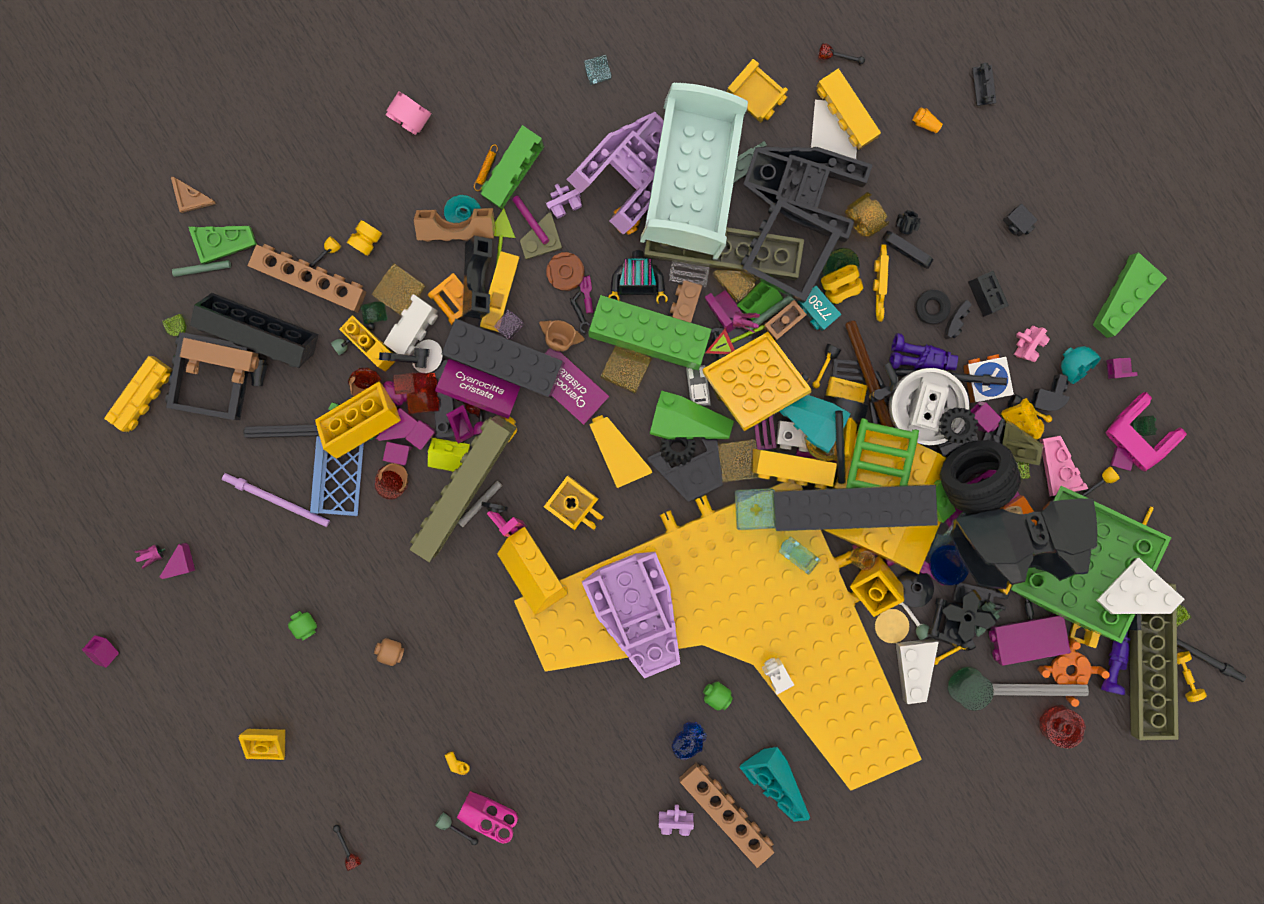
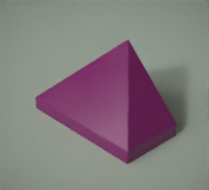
(460, 424)

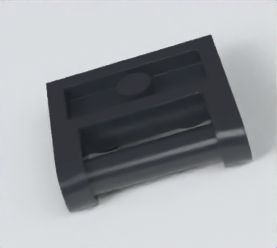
(950, 628)

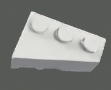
(411, 327)

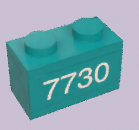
(819, 309)

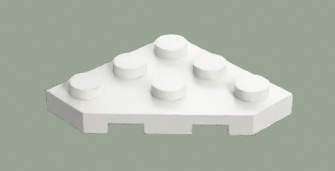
(1139, 592)

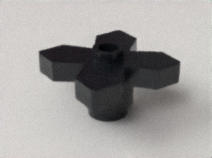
(970, 615)

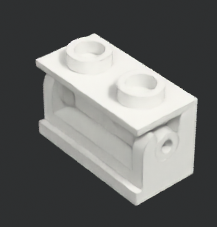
(780, 679)

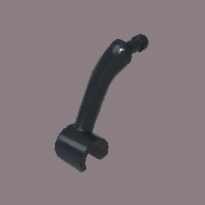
(579, 312)

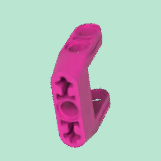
(1127, 438)
(475, 811)

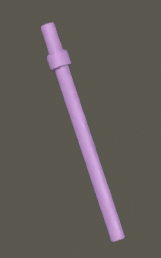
(242, 484)

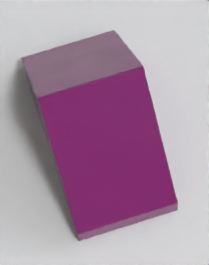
(179, 563)

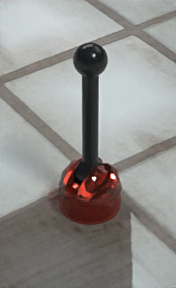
(826, 52)
(351, 860)

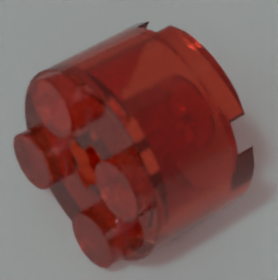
(1072, 722)

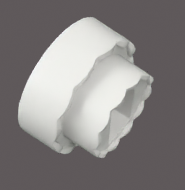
(912, 401)

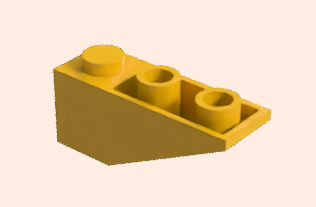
(366, 342)

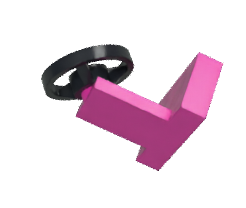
(506, 528)

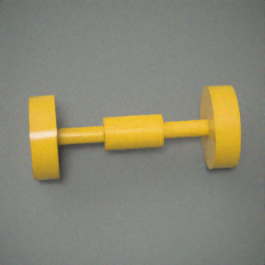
(1195, 694)

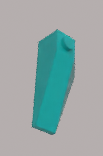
(816, 420)
(774, 775)

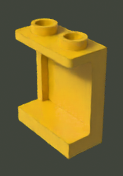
(759, 91)

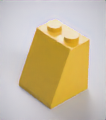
(878, 588)

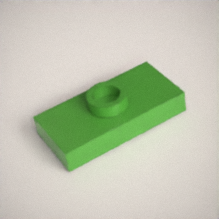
(944, 507)

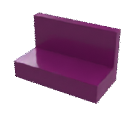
(723, 308)

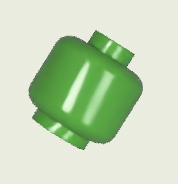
(302, 625)
(717, 696)

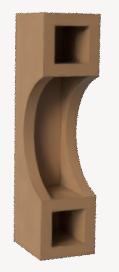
(431, 226)

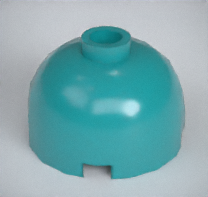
(1078, 362)

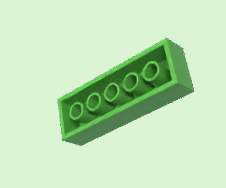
(649, 333)

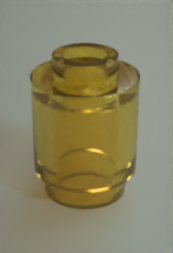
(862, 558)

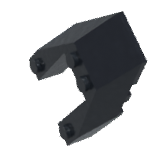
(799, 179)

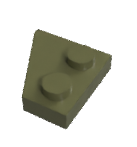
(532, 244)
(1022, 445)

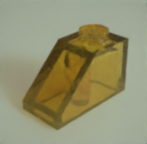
(735, 283)

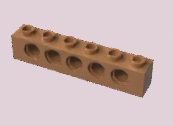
(260, 261)
(756, 853)

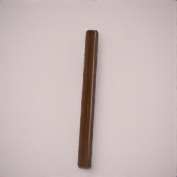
(868, 371)

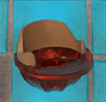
(362, 379)
(391, 481)

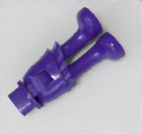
(928, 356)
(1117, 662)

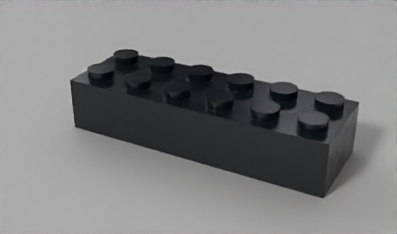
(254, 330)
(503, 358)

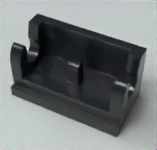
(988, 293)

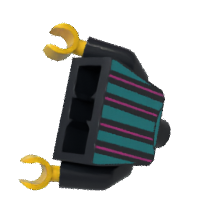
(638, 277)

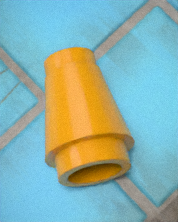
(926, 120)

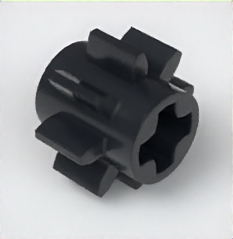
(908, 222)

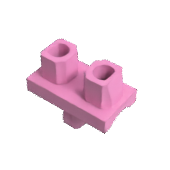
(1029, 342)

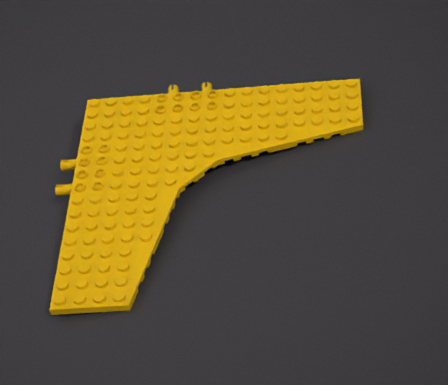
(757, 606)

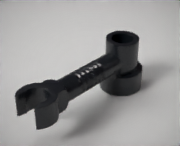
(419, 358)

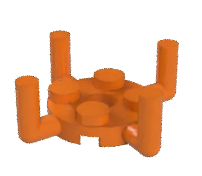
(1081, 674)

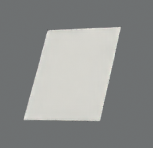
(827, 132)

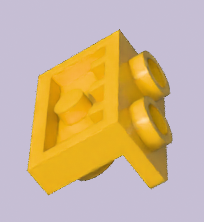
(1025, 418)

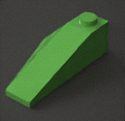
(684, 418)

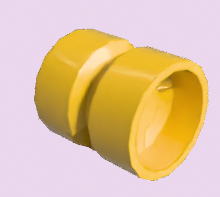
(364, 238)

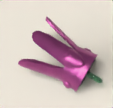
(739, 320)
(153, 552)

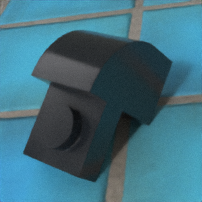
(1053, 399)
(857, 409)

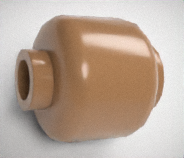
(389, 652)

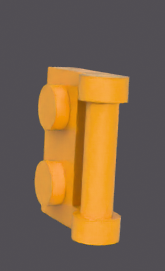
(454, 290)

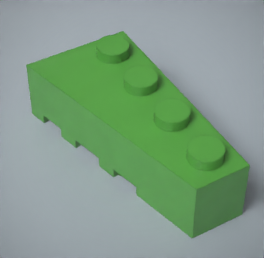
(1131, 291)

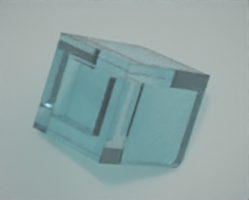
(597, 69)

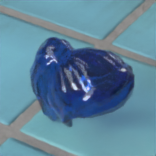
(689, 741)

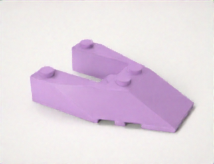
(634, 155)

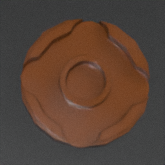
(565, 271)

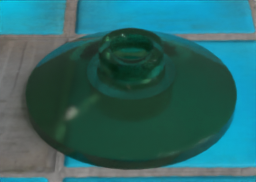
(843, 255)

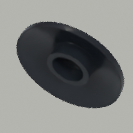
(916, 598)

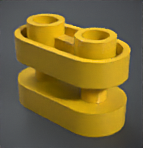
(842, 284)

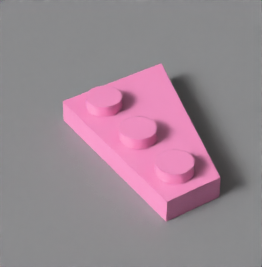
(1059, 466)

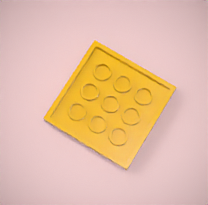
(756, 381)

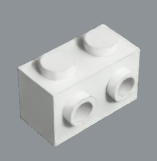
(789, 436)

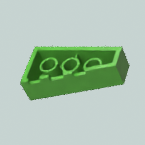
(512, 167)

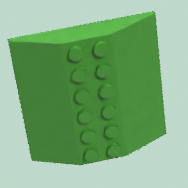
(1118, 545)

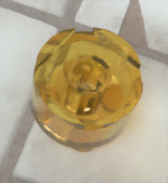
(867, 215)

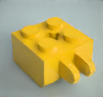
(583, 499)

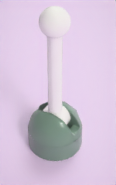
(922, 629)

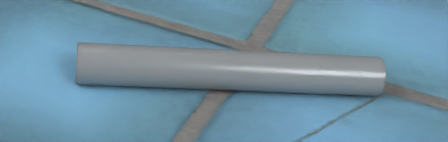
(477, 506)

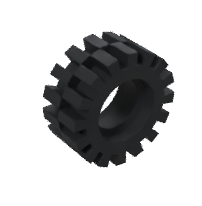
(970, 428)
(674, 456)

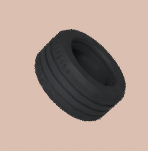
(985, 495)

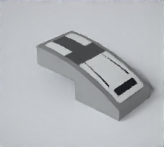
(698, 386)

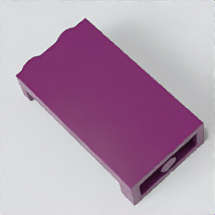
(1029, 640)

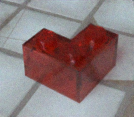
(419, 390)

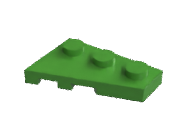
(219, 242)

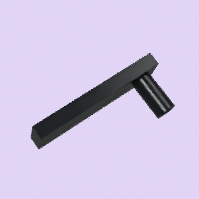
(445, 406)

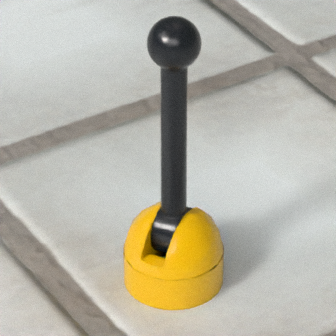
(330, 246)
(1108, 476)

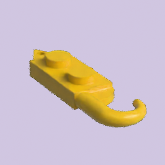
(880, 283)

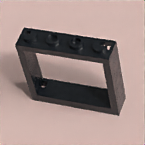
(821, 261)
(175, 380)

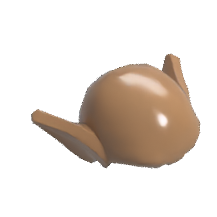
(560, 335)

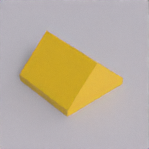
(263, 744)

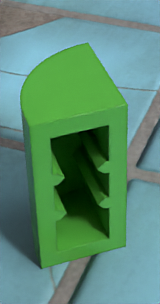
(760, 299)

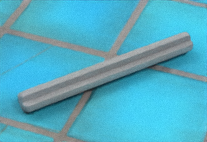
(1040, 689)

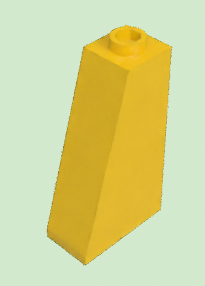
(618, 453)

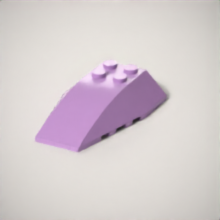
(637, 610)

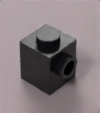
(1020, 221)

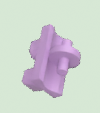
(571, 197)
(676, 820)

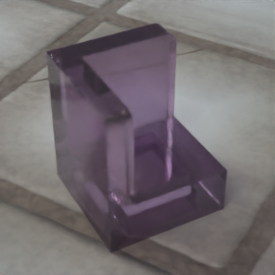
(509, 324)

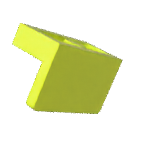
(446, 454)

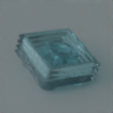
(745, 501)

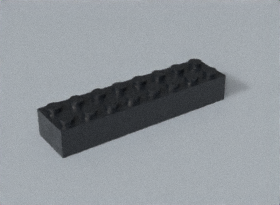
(856, 507)

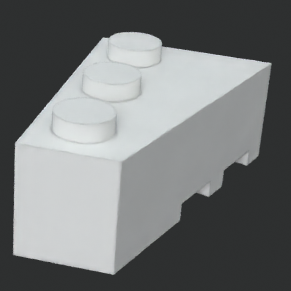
(916, 668)

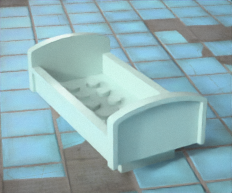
(695, 168)

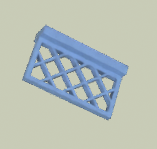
(319, 480)

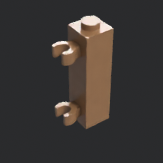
(219, 355)

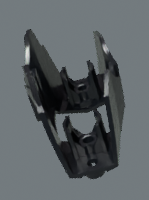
(1005, 544)

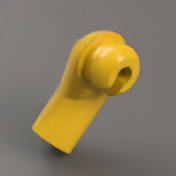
(456, 766)

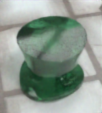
(970, 688)

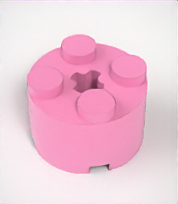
(409, 112)

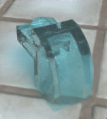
(799, 555)

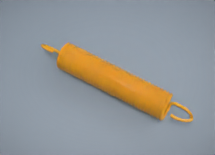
(486, 167)

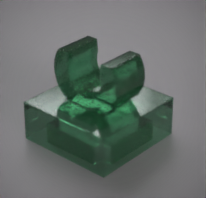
(1145, 425)

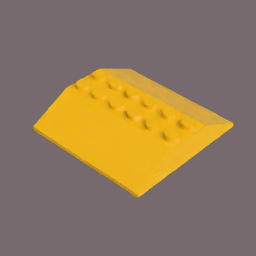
(899, 545)

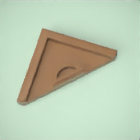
(189, 198)

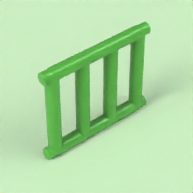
(860, 444)

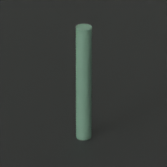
(201, 268)
(773, 310)

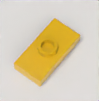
(846, 389)

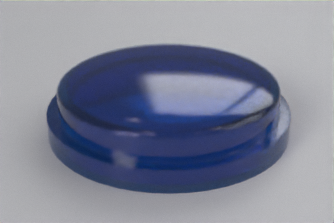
(947, 566)

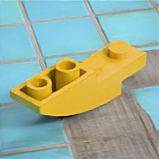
(500, 289)

